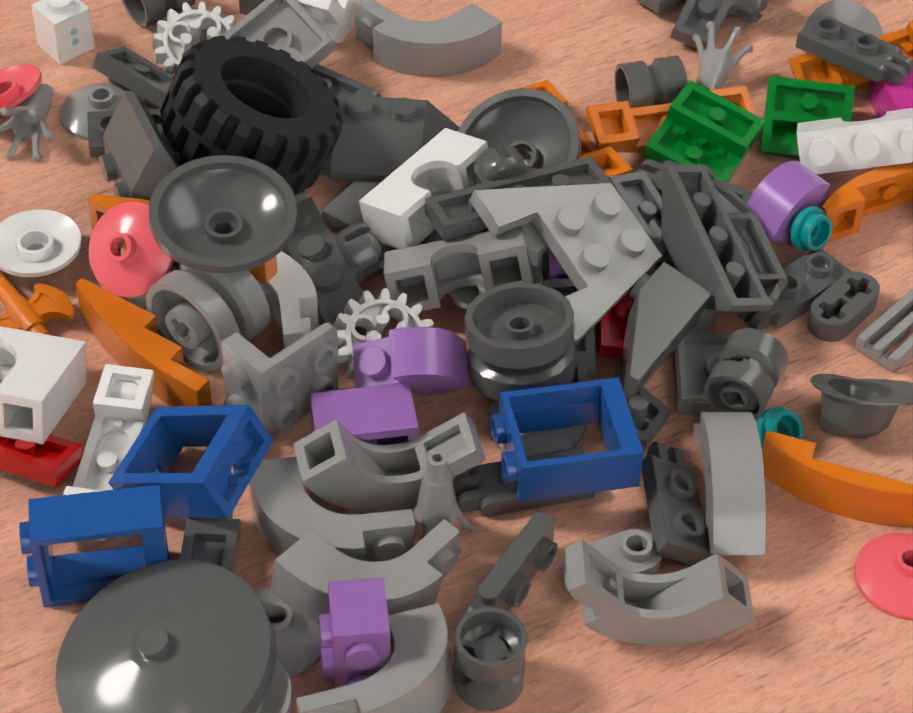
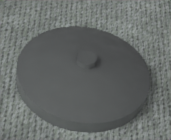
(168, 643)

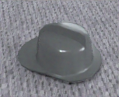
(859, 405)

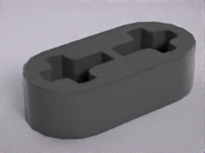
(851, 311)

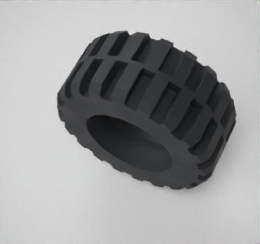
(254, 106)

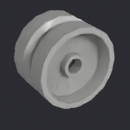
(206, 308)

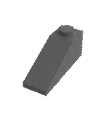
(660, 318)

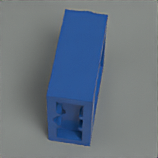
(568, 407)
(232, 438)
(90, 517)

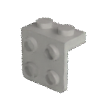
(282, 384)

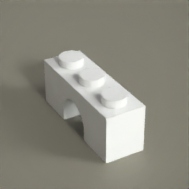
(846, 146)
(398, 203)

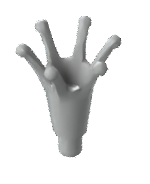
(715, 62)
(29, 120)
(437, 496)

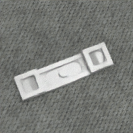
(120, 415)

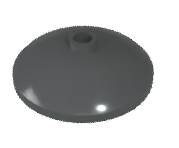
(530, 122)
(222, 214)

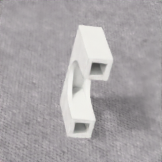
(38, 382)

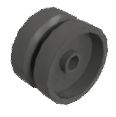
(519, 339)

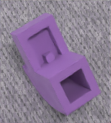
(784, 195)
(424, 356)

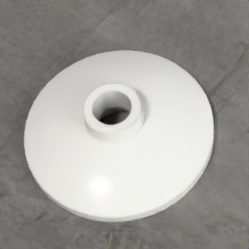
(38, 243)

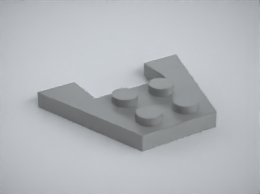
(588, 234)

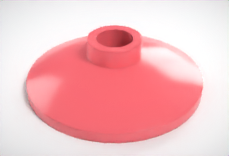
(18, 84)
(142, 262)
(886, 574)

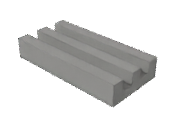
(882, 325)

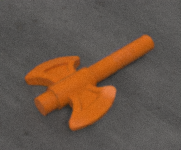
(31, 314)

